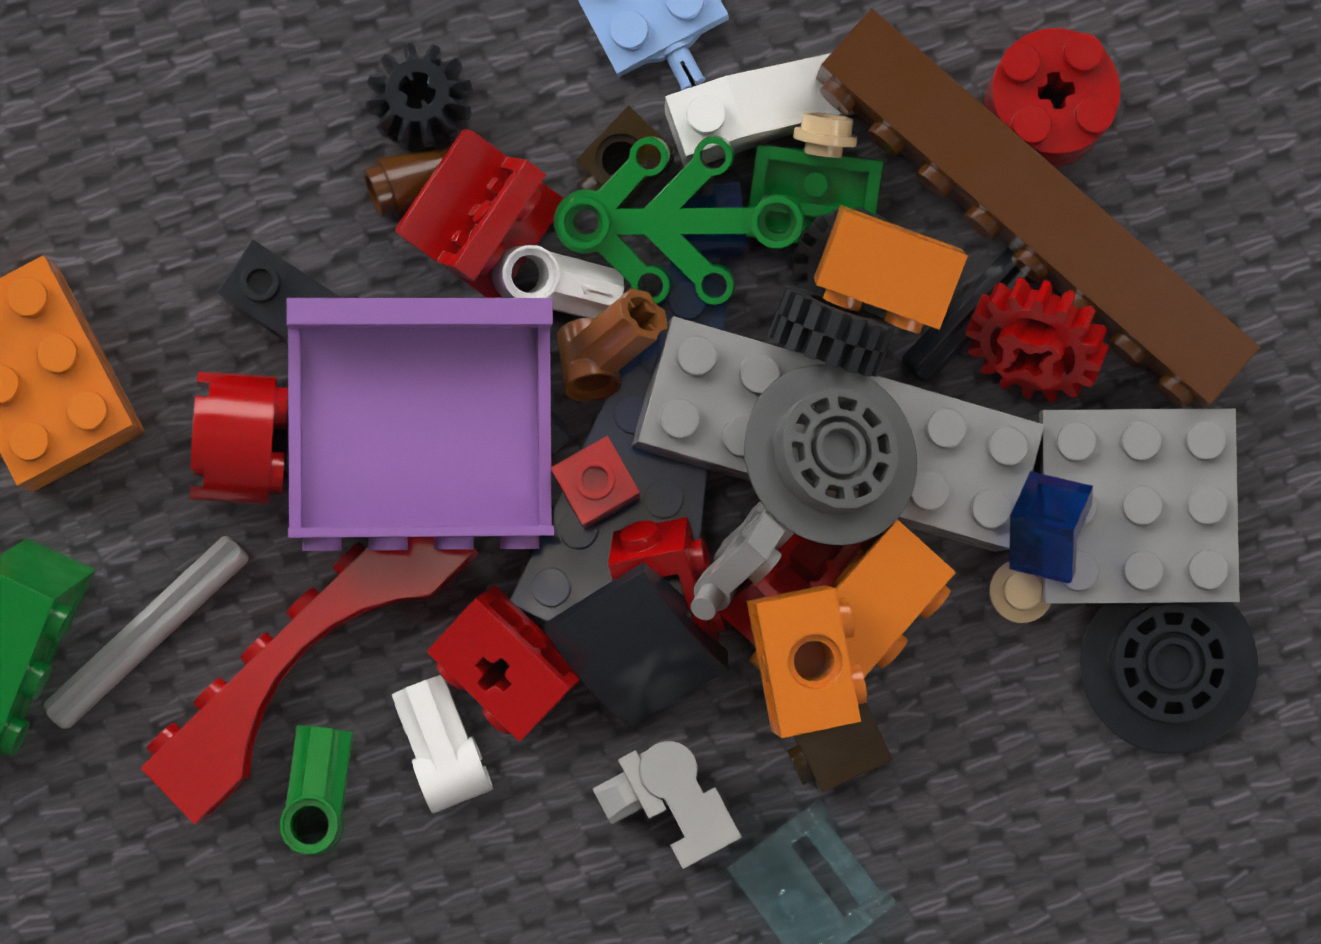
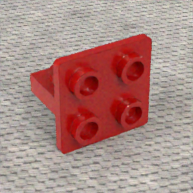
(477, 210)

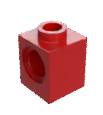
(595, 482)

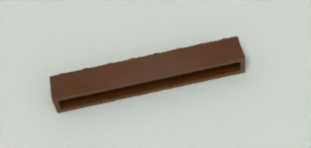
(1034, 212)

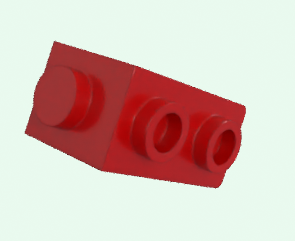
(669, 551)

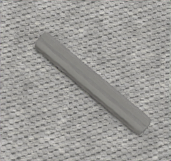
(145, 632)

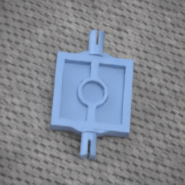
(653, 32)

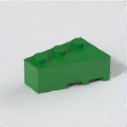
(36, 609)

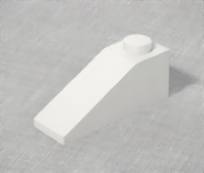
(746, 108)

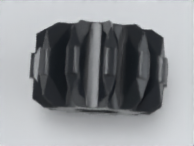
(443, 88)

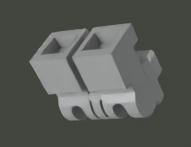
(668, 777)

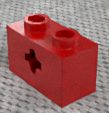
(473, 649)

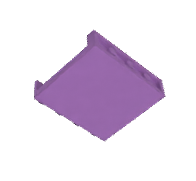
(419, 421)

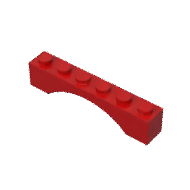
(215, 748)

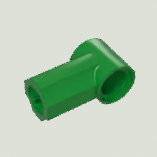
(318, 781)

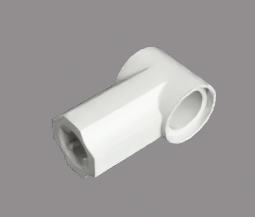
(572, 283)
(445, 756)

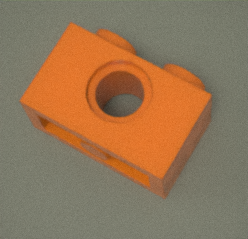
(783, 625)

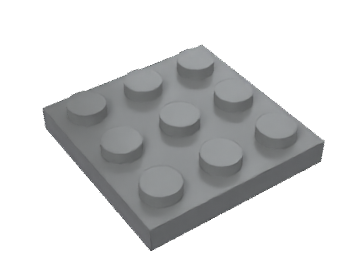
(1159, 505)

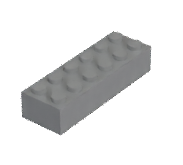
(967, 454)

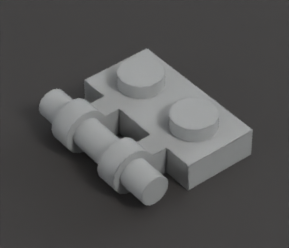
(742, 555)

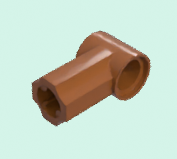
(601, 346)

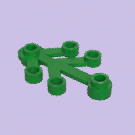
(666, 221)

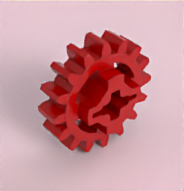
(1031, 339)

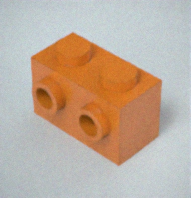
(889, 270)

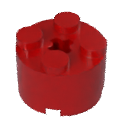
(1072, 68)
(236, 438)

